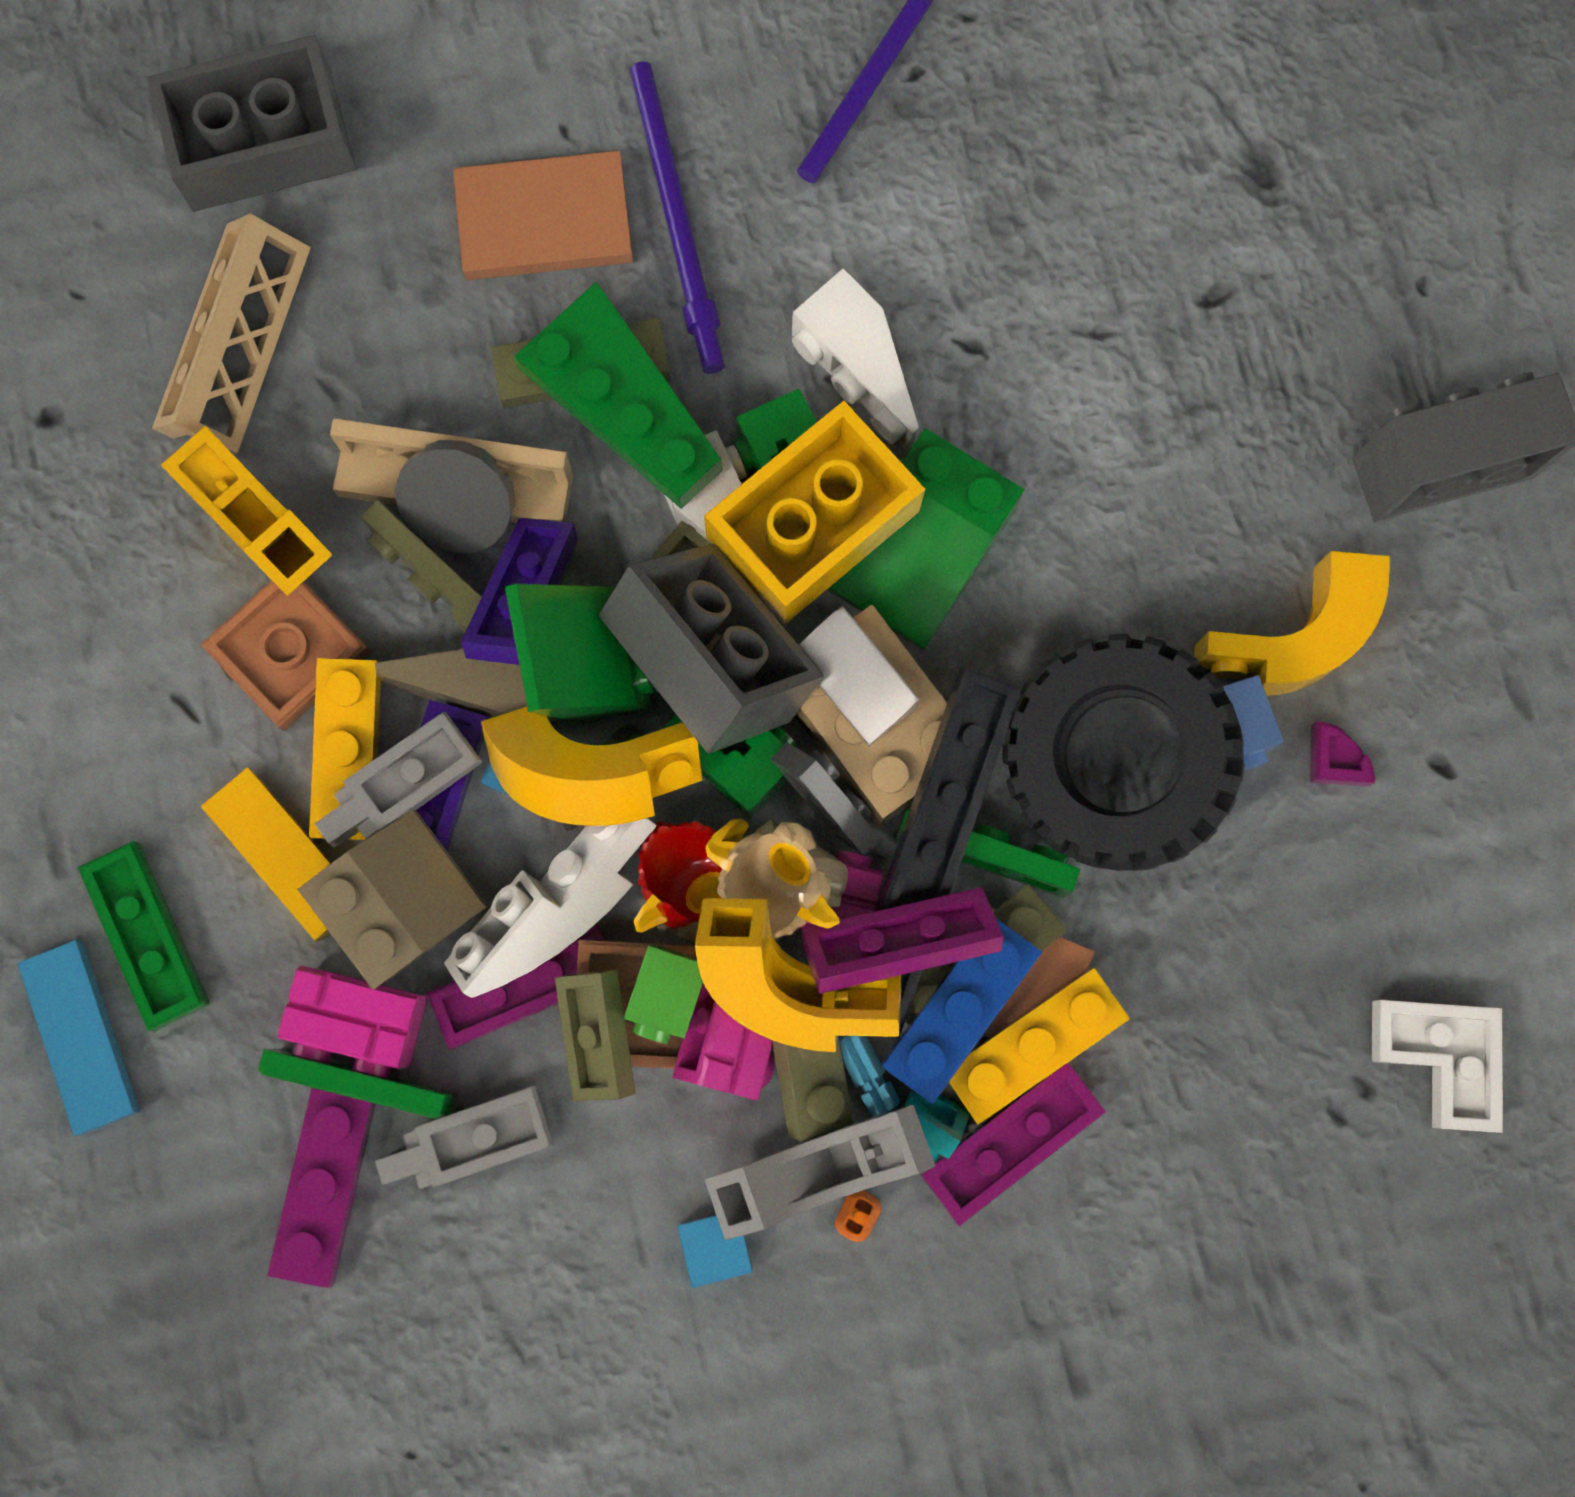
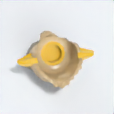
(787, 870)

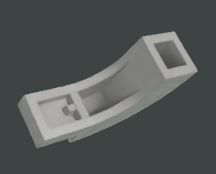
(819, 1171)

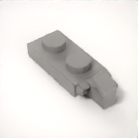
(400, 781)
(471, 1141)

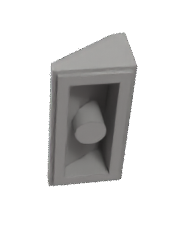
(858, 677)

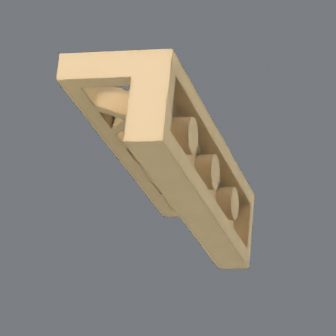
(213, 324)
(376, 454)

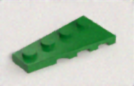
(616, 391)

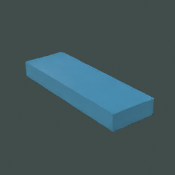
(78, 1038)

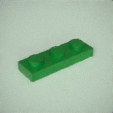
(1040, 868)

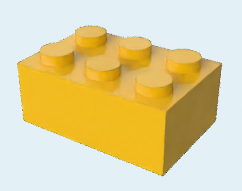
(814, 512)

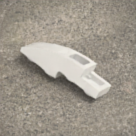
(543, 917)

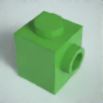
(664, 994)

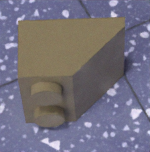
(392, 898)

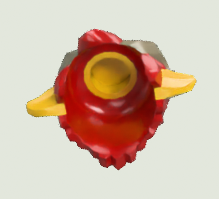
(679, 875)

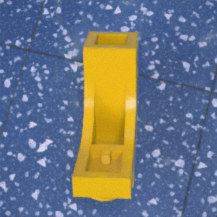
(246, 511)
(1343, 614)
(586, 781)
(778, 993)

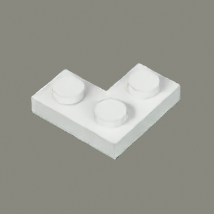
(1464, 1056)

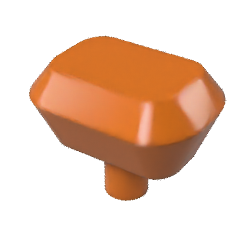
(858, 1216)

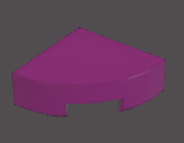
(1338, 758)

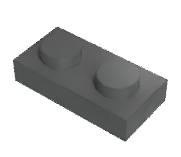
(840, 811)

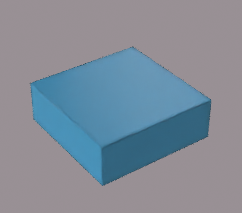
(709, 1255)

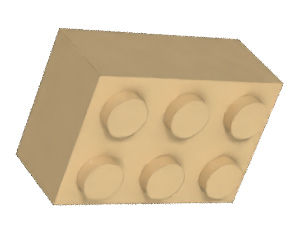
(891, 767)

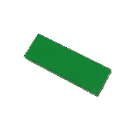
(143, 936)
(355, 1084)

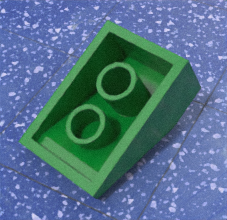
(934, 555)
(570, 657)

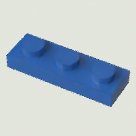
(958, 1015)

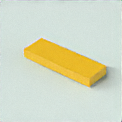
(270, 843)

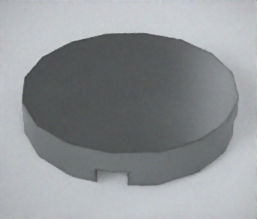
(455, 497)

